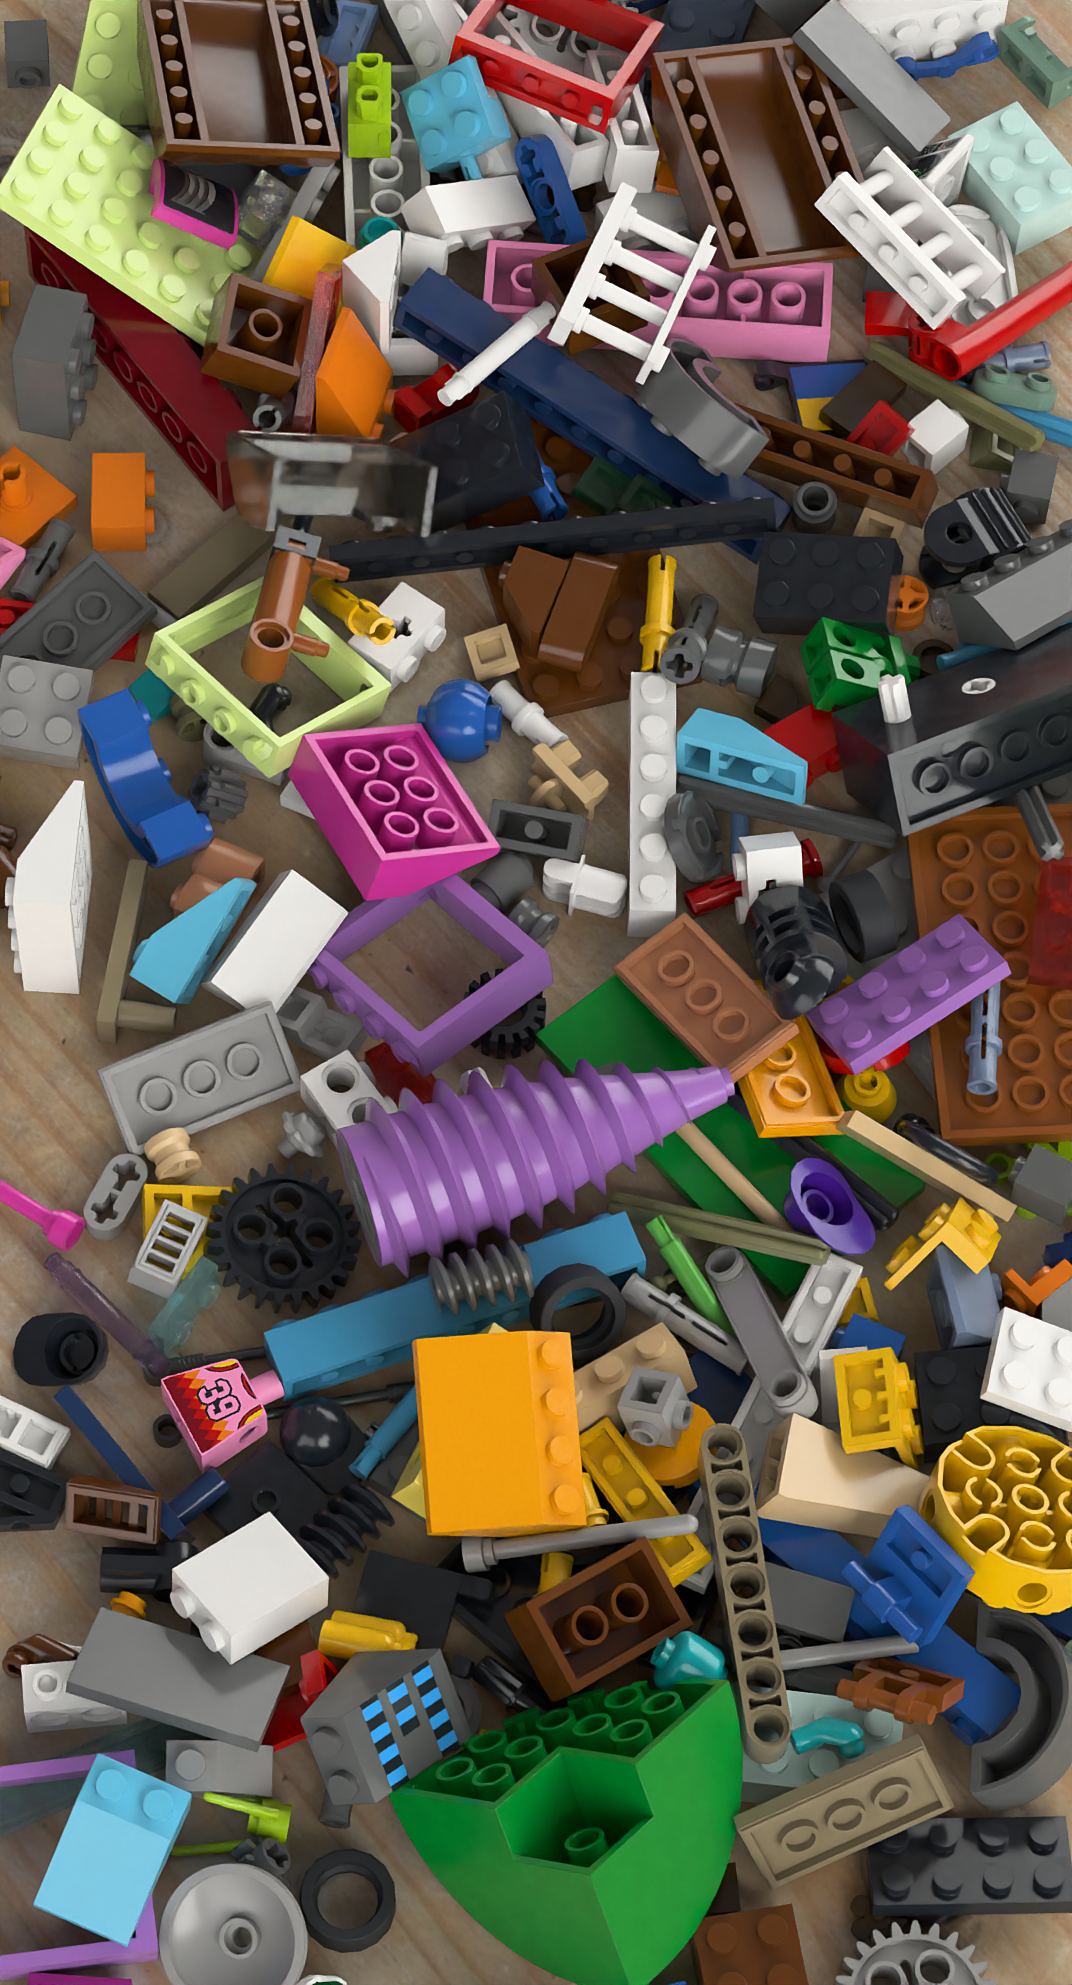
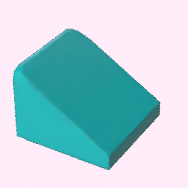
(153, 693)

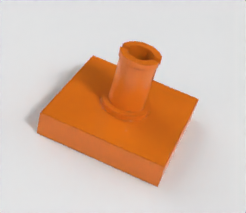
(29, 499)

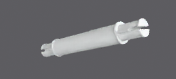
(496, 353)

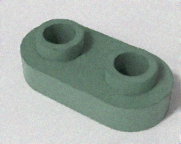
(1003, 387)

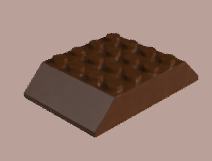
(235, 83)
(753, 150)

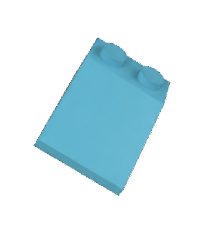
(113, 1849)

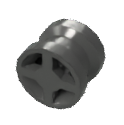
(534, 922)

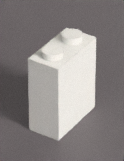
(249, 1588)

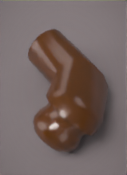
(35, 1650)

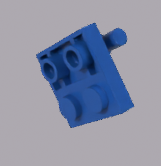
(910, 1577)

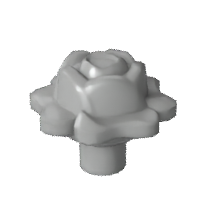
(302, 1134)

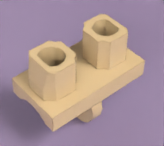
(557, 785)

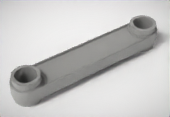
(761, 1333)

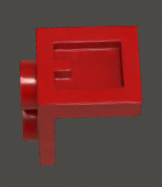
(285, 1724)

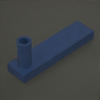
(179, 1510)

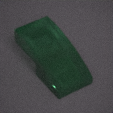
(612, 491)

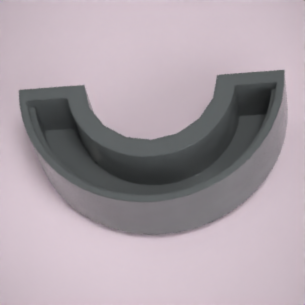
(698, 413)
(1038, 1740)

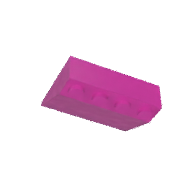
(390, 808)

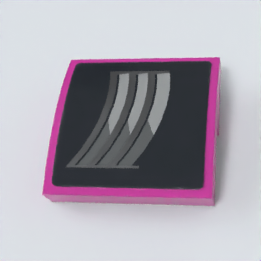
(194, 203)

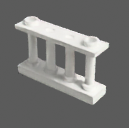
(894, 253)
(592, 283)

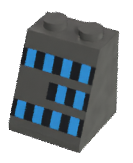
(384, 1723)

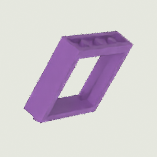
(427, 1050)
(87, 1956)

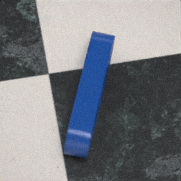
(531, 170)

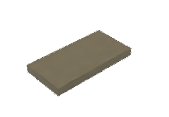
(843, 1811)

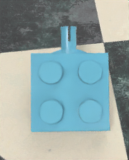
(455, 118)

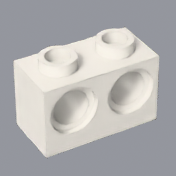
(341, 1109)
(51, 1708)

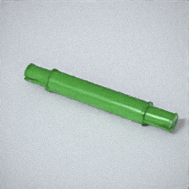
(689, 1275)

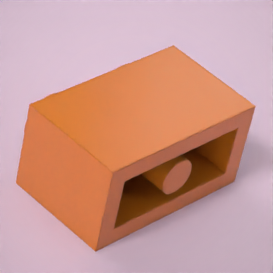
(120, 502)

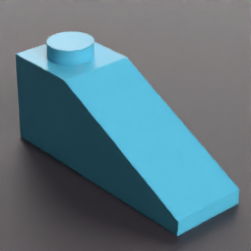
(739, 756)
(185, 948)

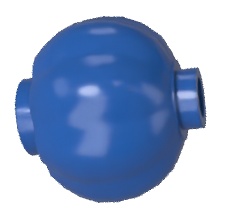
(461, 720)

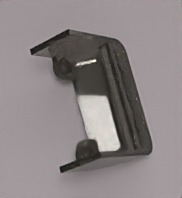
(329, 478)

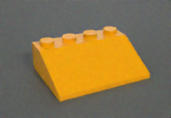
(499, 1434)

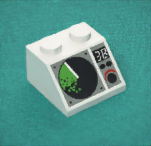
(940, 169)

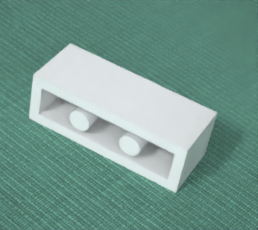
(470, 212)

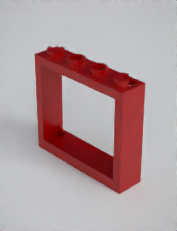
(553, 86)

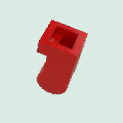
(423, 401)

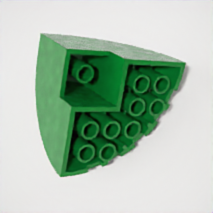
(588, 1826)

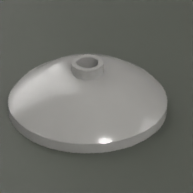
(204, 1921)

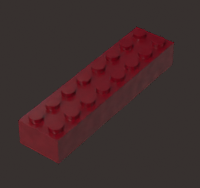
(153, 369)

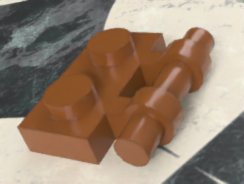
(901, 1689)

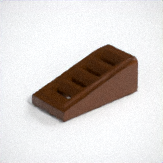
(79, 1519)

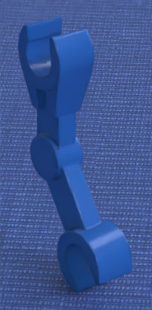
(975, 51)

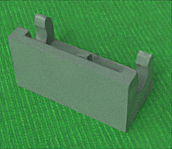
(1034, 62)

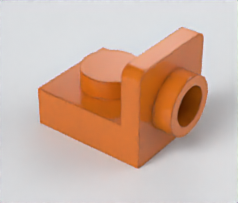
(1029, 1297)

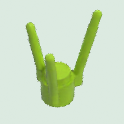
(266, 1818)

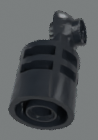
(795, 949)

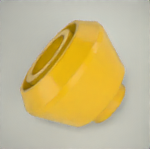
(868, 1093)

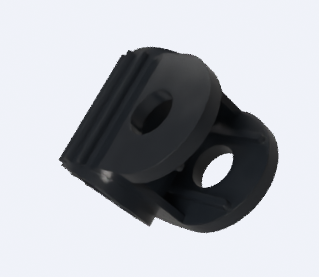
(970, 535)

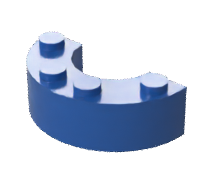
(137, 782)

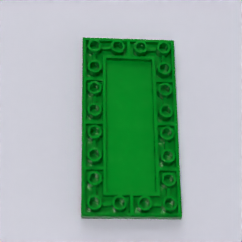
(618, 1027)

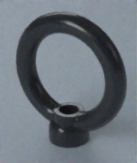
(918, 1131)

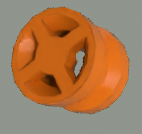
(914, 599)

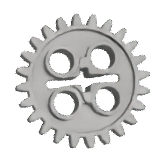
(917, 1951)

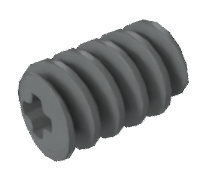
(480, 1276)

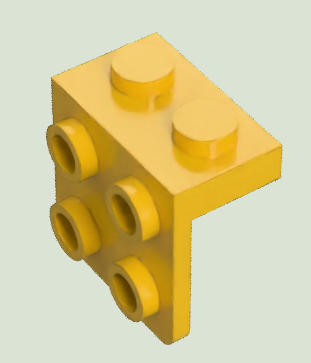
(961, 1228)

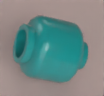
(686, 1658)

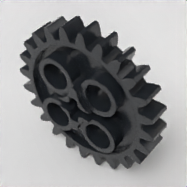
(250, 1260)

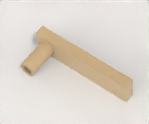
(924, 1165)

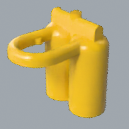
(356, 1633)

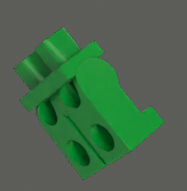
(849, 662)

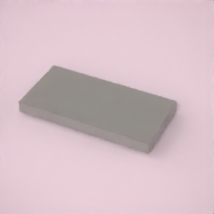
(200, 1077)

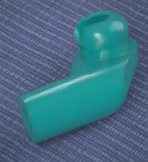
(831, 1731)

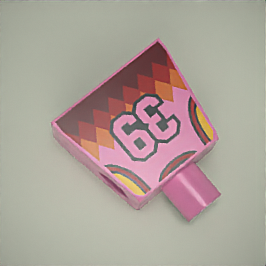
(219, 1409)

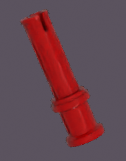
(725, 890)

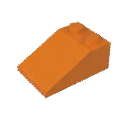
(353, 383)

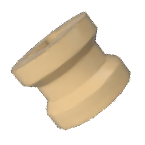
(172, 1156)

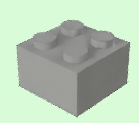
(42, 711)

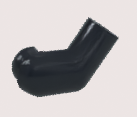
(270, 698)

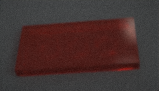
(319, 333)

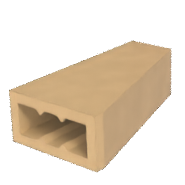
(818, 1485)

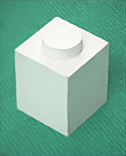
(937, 438)

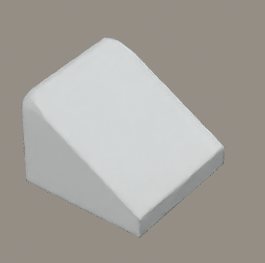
(419, 254)

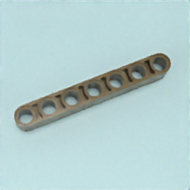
(740, 1614)

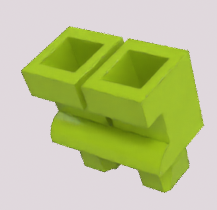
(369, 107)

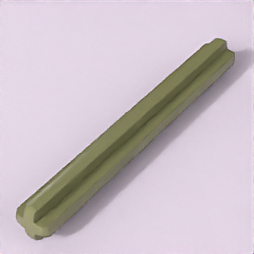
(957, 398)
(723, 1229)

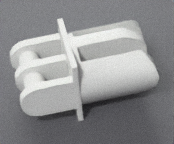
(584, 887)

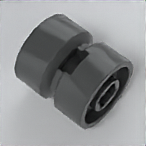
(739, 661)

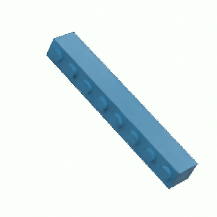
(380, 1327)

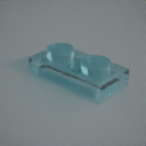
(195, 1292)

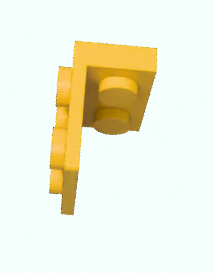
(877, 1404)

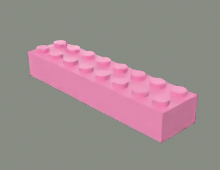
(738, 315)

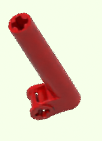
(959, 348)

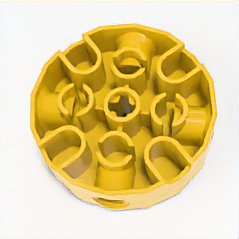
(1008, 1514)

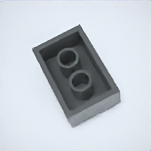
(54, 362)

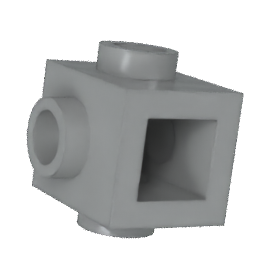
(655, 1407)

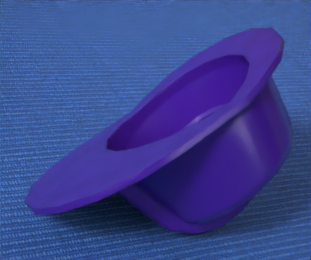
(826, 1207)

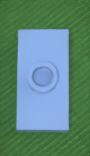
(352, 33)

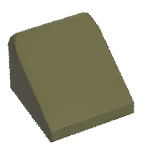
(991, 451)

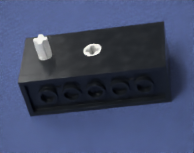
(960, 734)

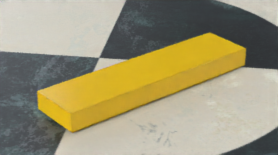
(638, 1497)

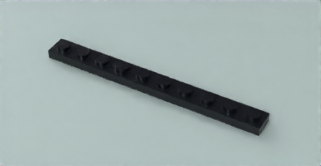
(592, 535)

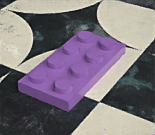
(908, 994)

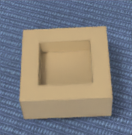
(491, 653)

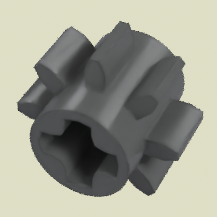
(264, 1854)

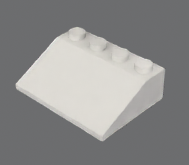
(52, 899)

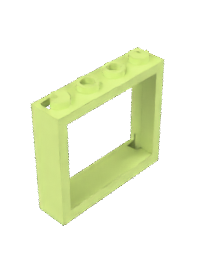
(341, 670)

